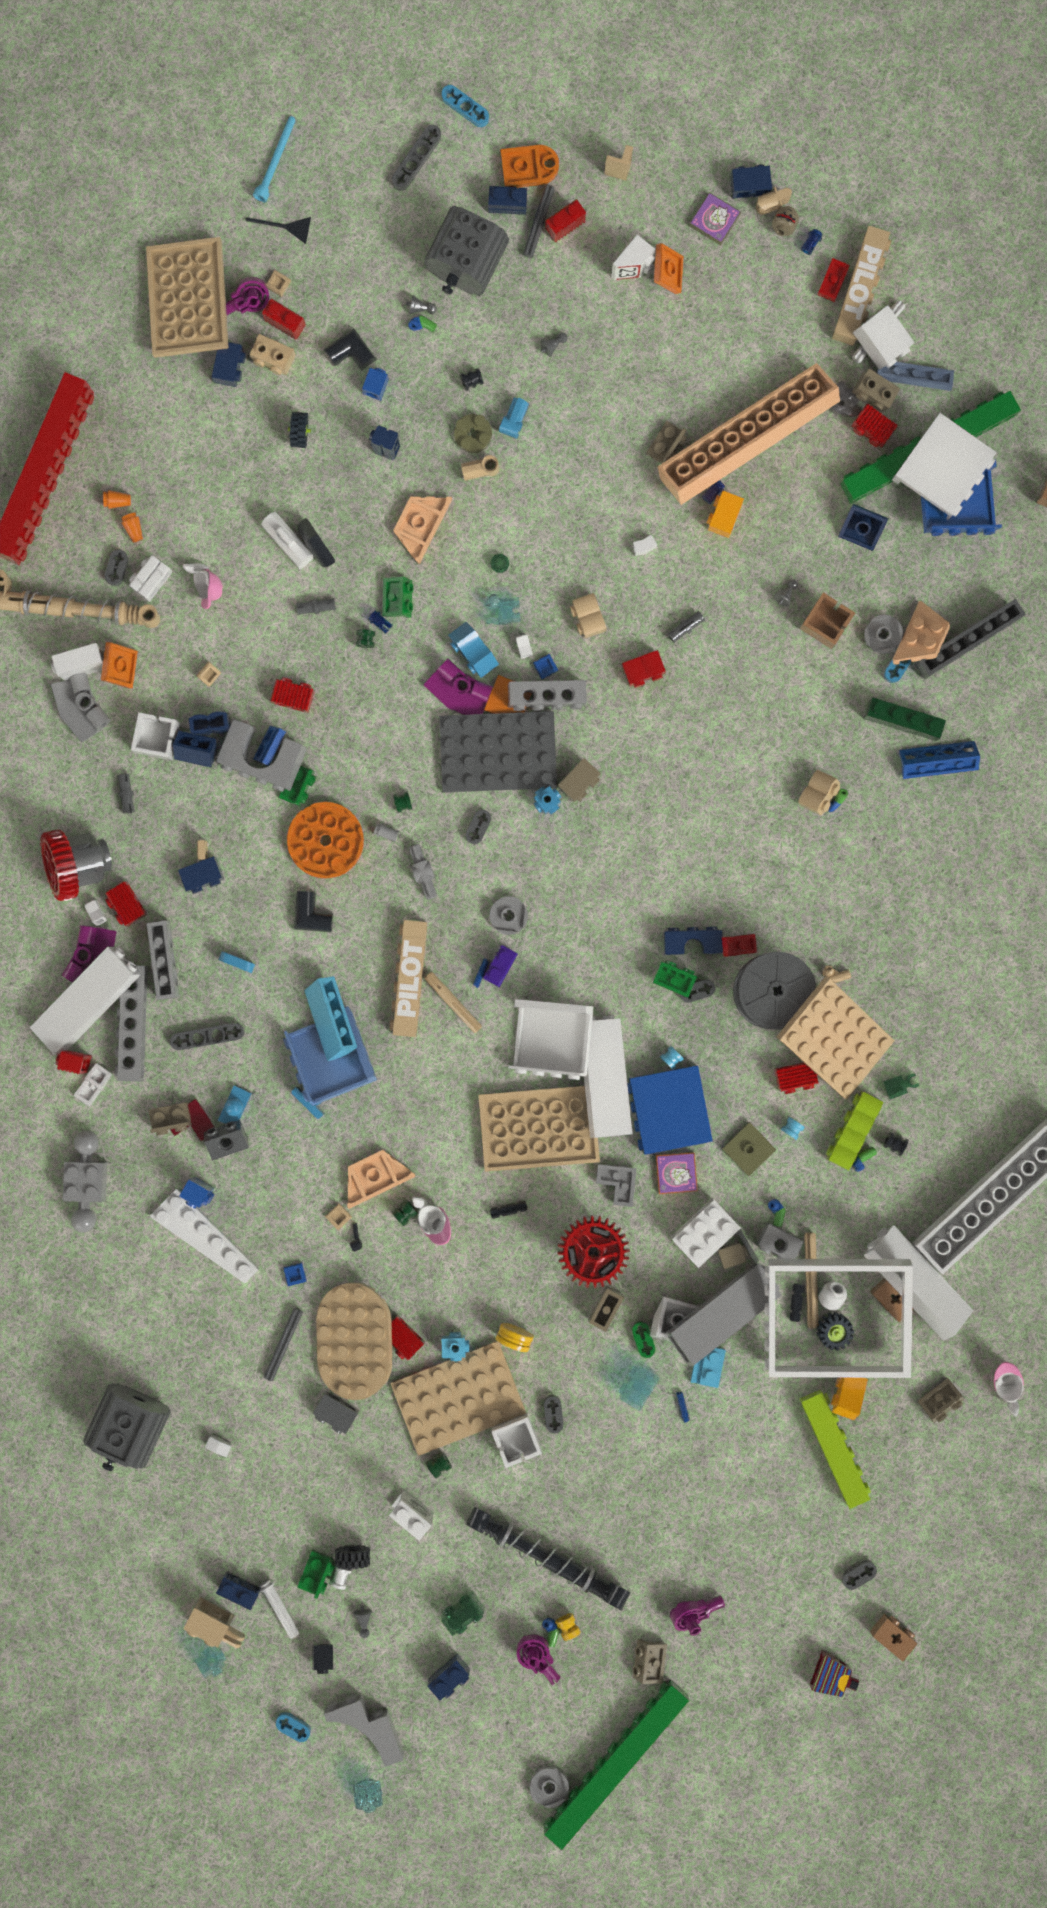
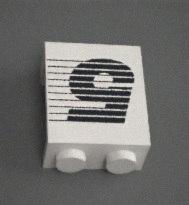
(411, 1515)

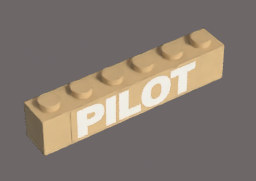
(861, 284)
(409, 978)

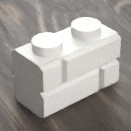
(150, 577)

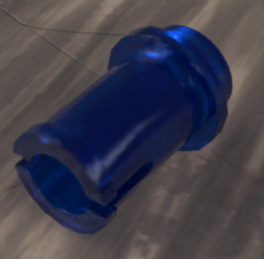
(814, 237)
(713, 491)
(378, 620)

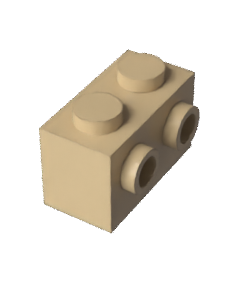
(272, 355)

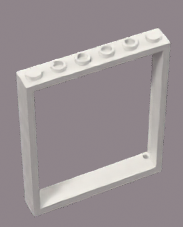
(900, 1265)

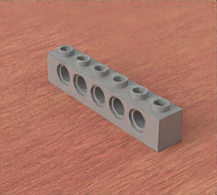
(138, 1032)

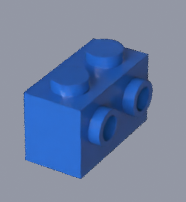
(197, 1193)

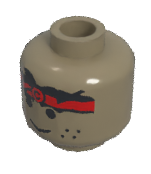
(785, 221)

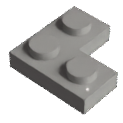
(622, 1178)

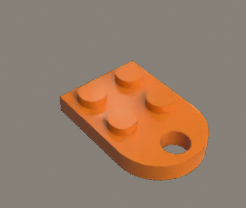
(526, 166)

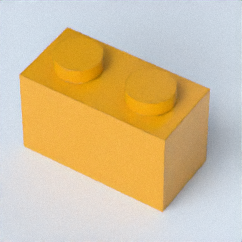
(725, 515)
(849, 1396)

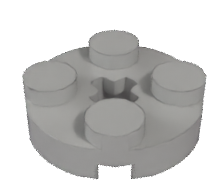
(875, 628)
(515, 924)
(543, 1796)

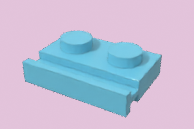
(709, 1369)

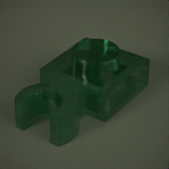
(897, 1086)

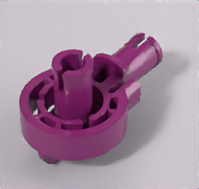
(247, 296)
(693, 1613)
(537, 1656)

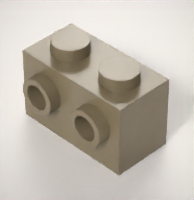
(875, 390)

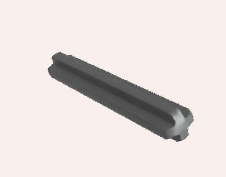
(538, 221)
(283, 1344)

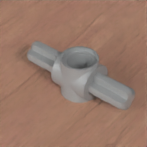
(422, 871)

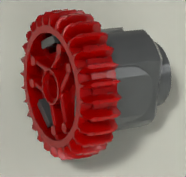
(73, 862)
(593, 1251)

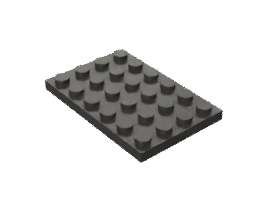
(498, 752)

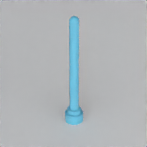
(262, 192)

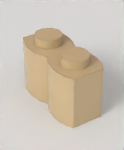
(588, 616)
(819, 792)

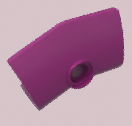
(446, 687)
(92, 940)

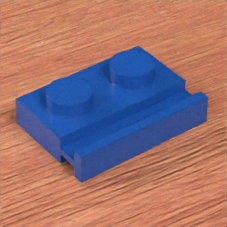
(269, 745)

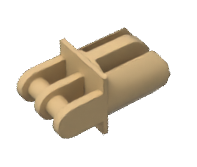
(773, 200)

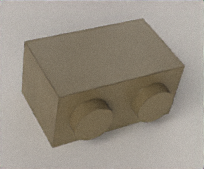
(579, 781)
(606, 1308)

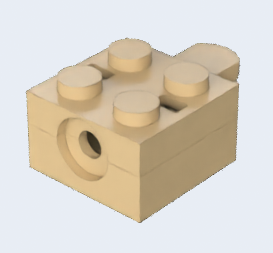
(213, 1625)

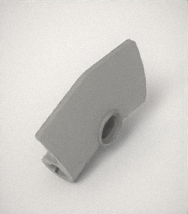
(69, 699)

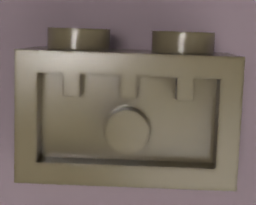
(667, 442)
(170, 1117)
(941, 1401)
(649, 1662)

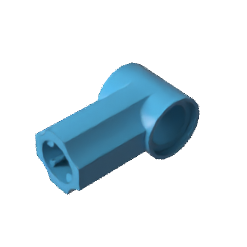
(513, 420)

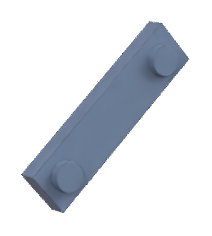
(918, 375)

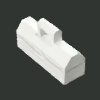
(287, 540)

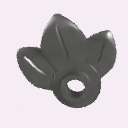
(847, 400)

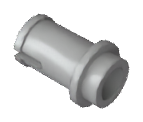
(386, 832)

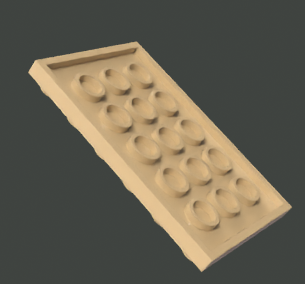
(187, 297)
(835, 1038)
(536, 1129)
(458, 1398)

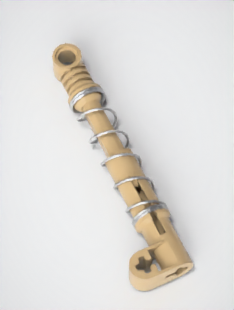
(68, 607)

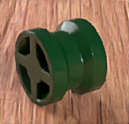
(365, 638)
(402, 802)

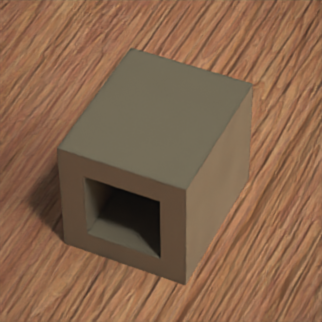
(732, 1255)

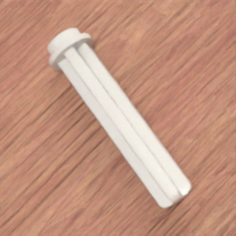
(279, 1608)

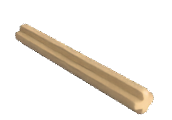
(811, 1282)

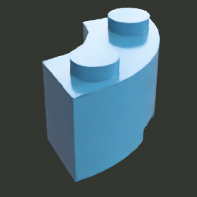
(473, 649)

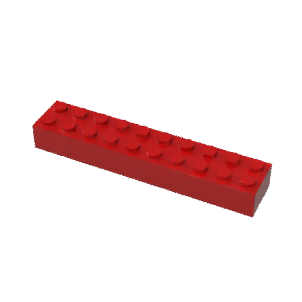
(43, 467)

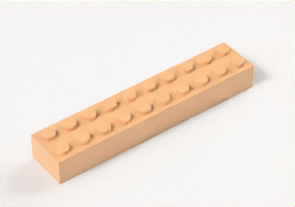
(749, 433)

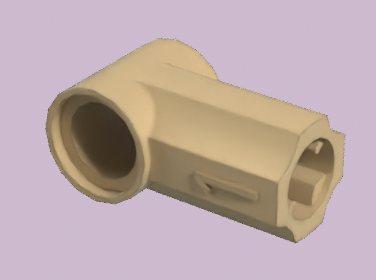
(477, 468)

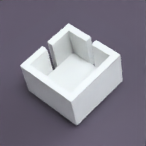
(153, 737)
(517, 1438)

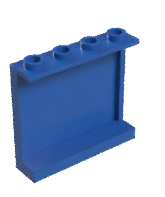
(974, 517)
(669, 1110)

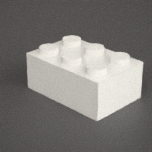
(705, 1232)

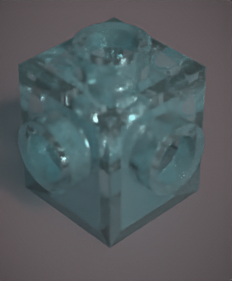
(203, 1662)
(367, 1795)

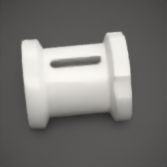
(339, 1578)

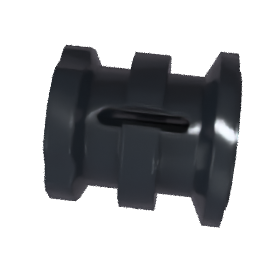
(471, 379)
(895, 1143)

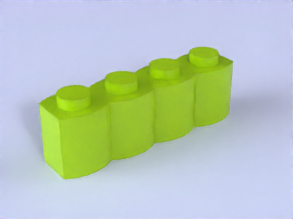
(854, 1131)

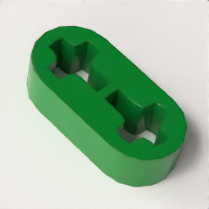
(639, 1341)

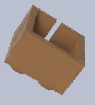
(825, 622)

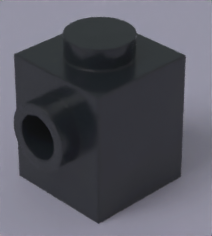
(322, 1658)

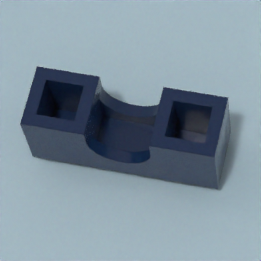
(710, 940)

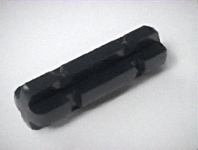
(508, 1209)
(796, 1302)

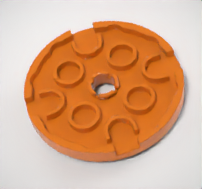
(322, 820)

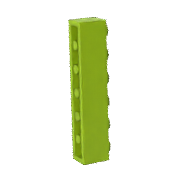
(834, 1448)

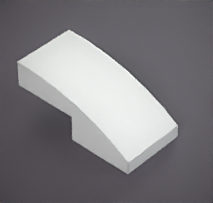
(93, 1085)

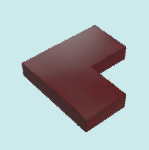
(199, 1120)

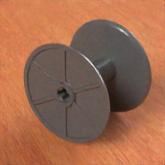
(754, 987)

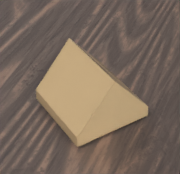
(208, 674)

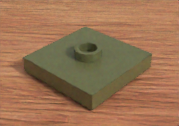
(749, 1149)

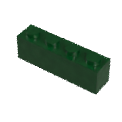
(904, 719)

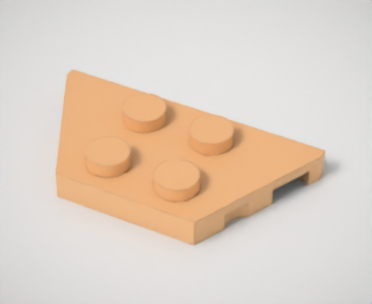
(420, 523)
(923, 635)
(374, 1176)

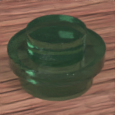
(499, 563)

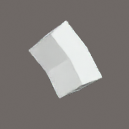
(644, 546)
(523, 646)
(95, 912)
(218, 1446)

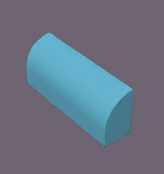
(330, 1018)

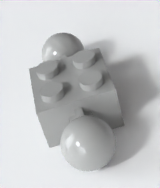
(85, 1181)

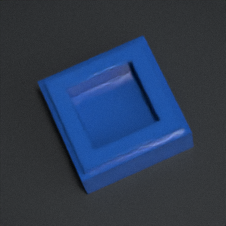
(545, 666)
(295, 1274)

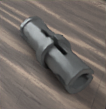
(316, 606)
(676, 633)
(125, 793)

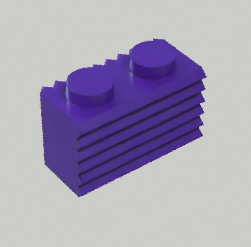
(500, 966)

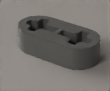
(112, 566)
(474, 824)
(699, 995)
(558, 1413)
(857, 1570)

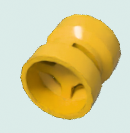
(568, 1627)

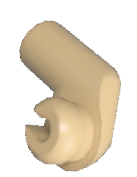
(834, 975)

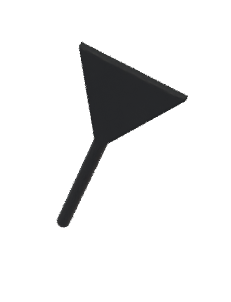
(298, 228)

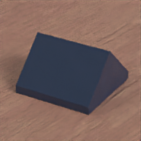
(863, 527)

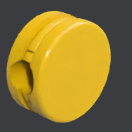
(514, 1337)

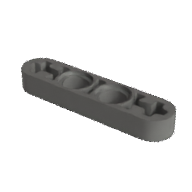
(419, 159)
(207, 1036)

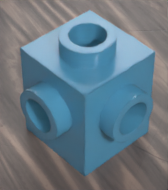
(544, 807)

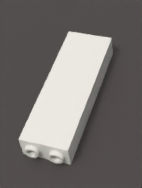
(85, 1000)
(607, 1081)
(931, 1294)

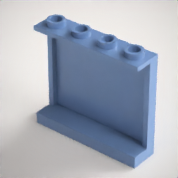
(328, 1078)

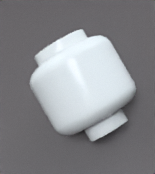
(833, 1295)

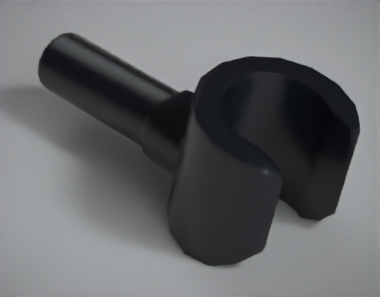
(356, 1244)

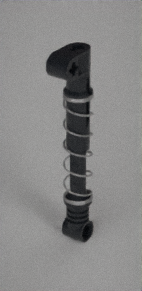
(552, 1560)

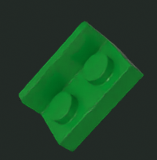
(397, 597)
(298, 792)
(675, 979)
(315, 1573)

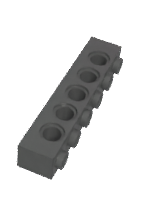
(971, 638)

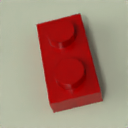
(833, 280)
(739, 945)

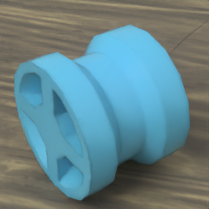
(671, 1057)
(792, 1128)

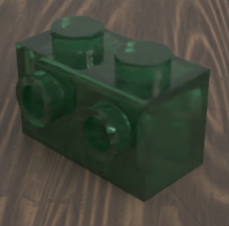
(460, 1615)

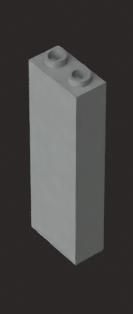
(721, 1315)

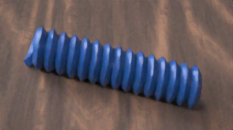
(478, 979)
(683, 1407)

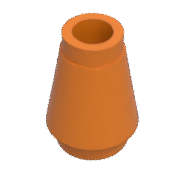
(116, 499)
(132, 526)

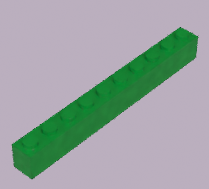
(976, 422)
(616, 1764)

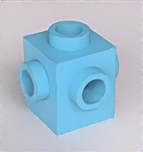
(449, 1351)

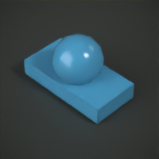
(235, 1105)
(315, 1110)

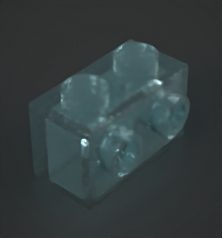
(639, 1386)

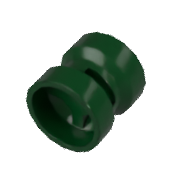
(406, 1208)
(440, 1464)

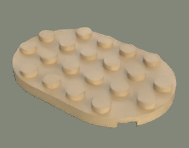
(354, 1341)

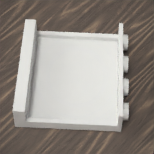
(946, 465)
(552, 1038)

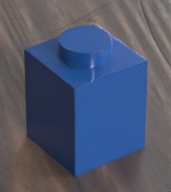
(375, 383)

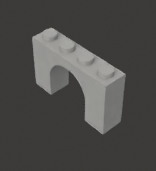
(280, 773)

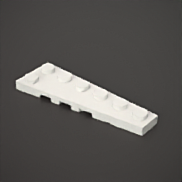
(203, 1235)

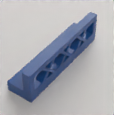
(941, 762)

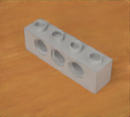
(576, 688)
(163, 960)

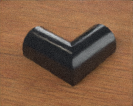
(350, 345)
(315, 543)
(307, 918)

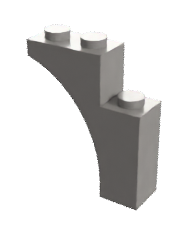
(377, 1728)

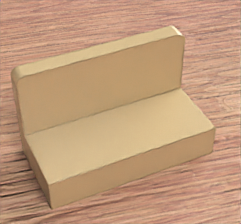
(619, 167)

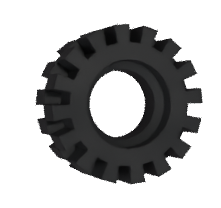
(352, 1557)

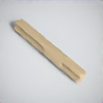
(450, 999)

